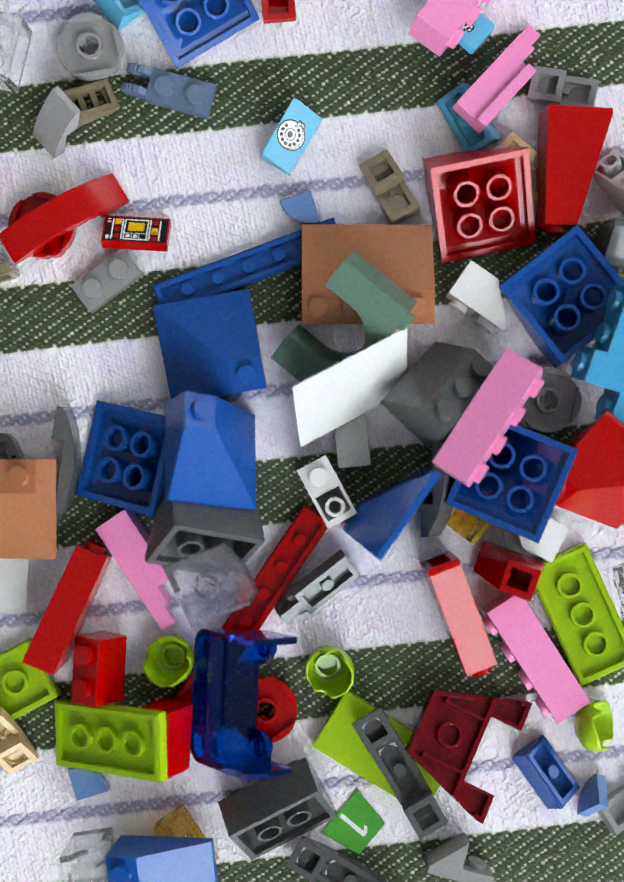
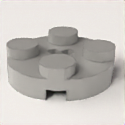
(74, 37)
(565, 409)

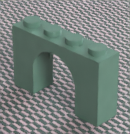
(376, 300)

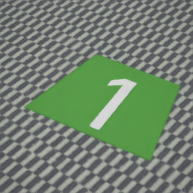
(355, 824)

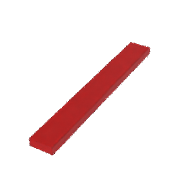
(273, 578)

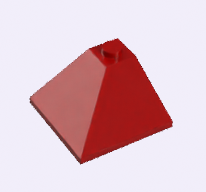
(480, 201)
(597, 475)

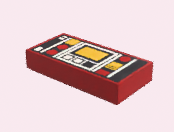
(136, 233)

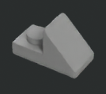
(451, 862)

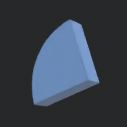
(301, 208)
(87, 783)
(593, 796)

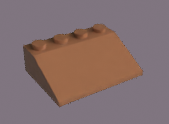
(397, 251)
(28, 508)

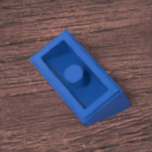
(546, 773)

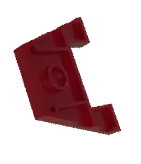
(450, 735)

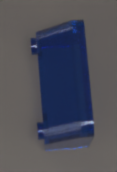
(226, 702)

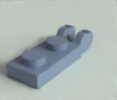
(171, 90)

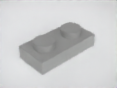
(107, 280)

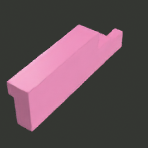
(498, 82)
(128, 545)

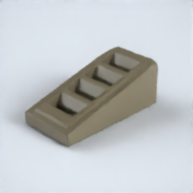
(98, 111)

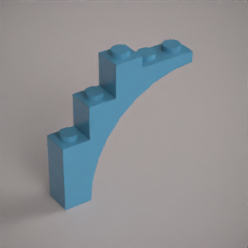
(605, 361)

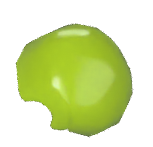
(168, 661)
(330, 671)
(594, 725)

